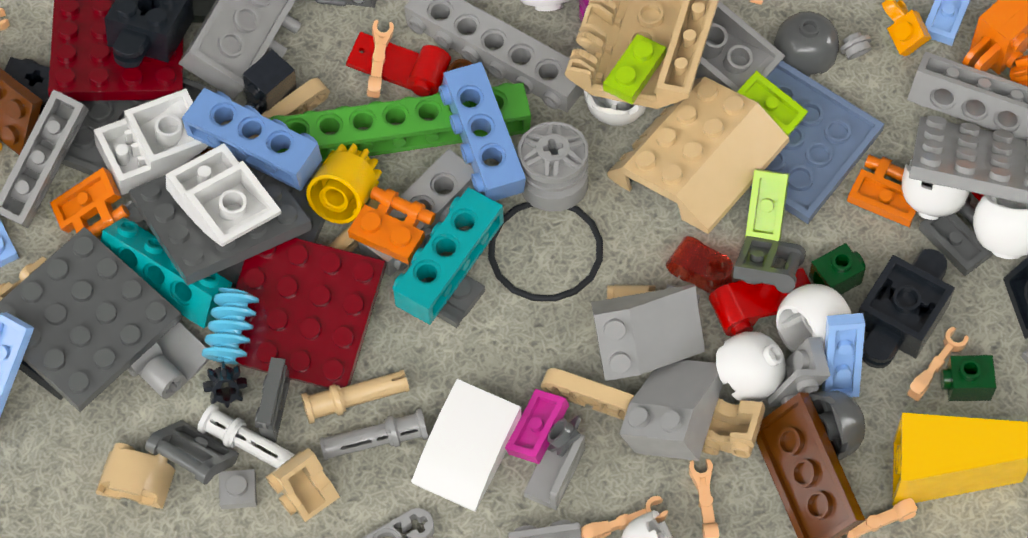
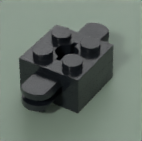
(146, 29)
(904, 307)

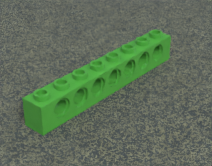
(412, 132)

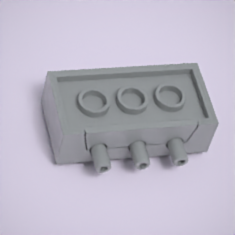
(235, 39)

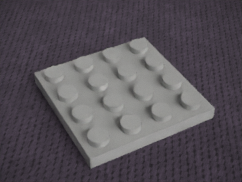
(970, 159)

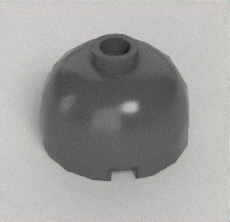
(808, 42)
(841, 420)

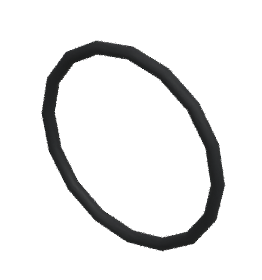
(553, 298)

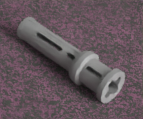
(392, 431)

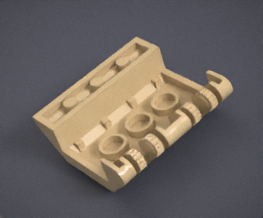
(612, 26)
(703, 152)

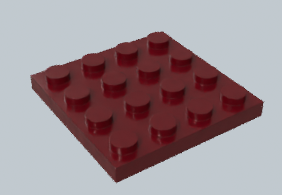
(85, 65)
(309, 310)

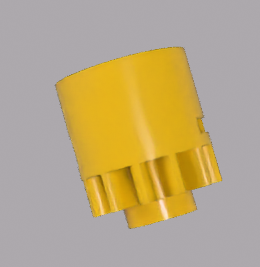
(343, 184)

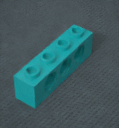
(149, 260)
(427, 299)

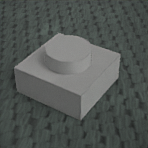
(237, 489)

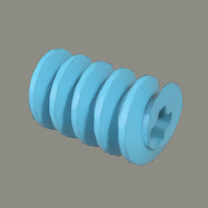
(229, 325)

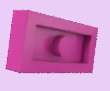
(531, 433)

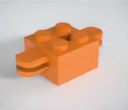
(999, 36)

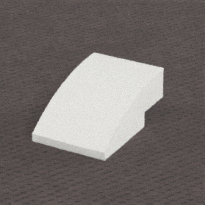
(148, 141)
(221, 195)
(466, 445)

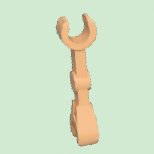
(381, 41)
(923, 380)
(702, 483)
(901, 511)
(604, 528)

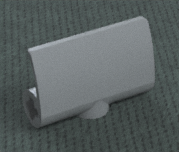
(170, 361)

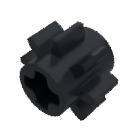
(225, 394)

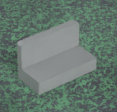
(554, 475)

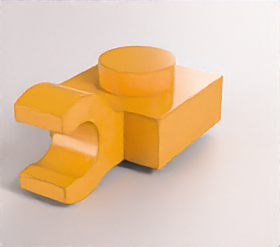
(908, 27)

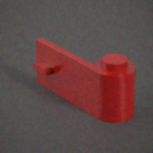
(403, 67)
(742, 304)

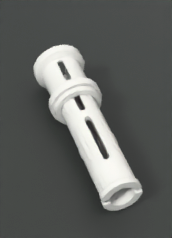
(233, 435)

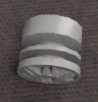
(554, 166)

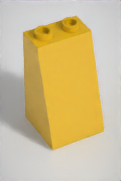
(956, 455)

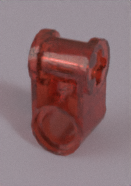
(700, 265)

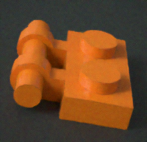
(880, 194)
(86, 200)
(387, 233)

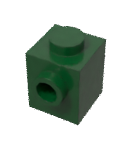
(838, 269)
(969, 378)

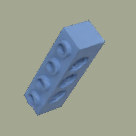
(472, 84)
(290, 167)

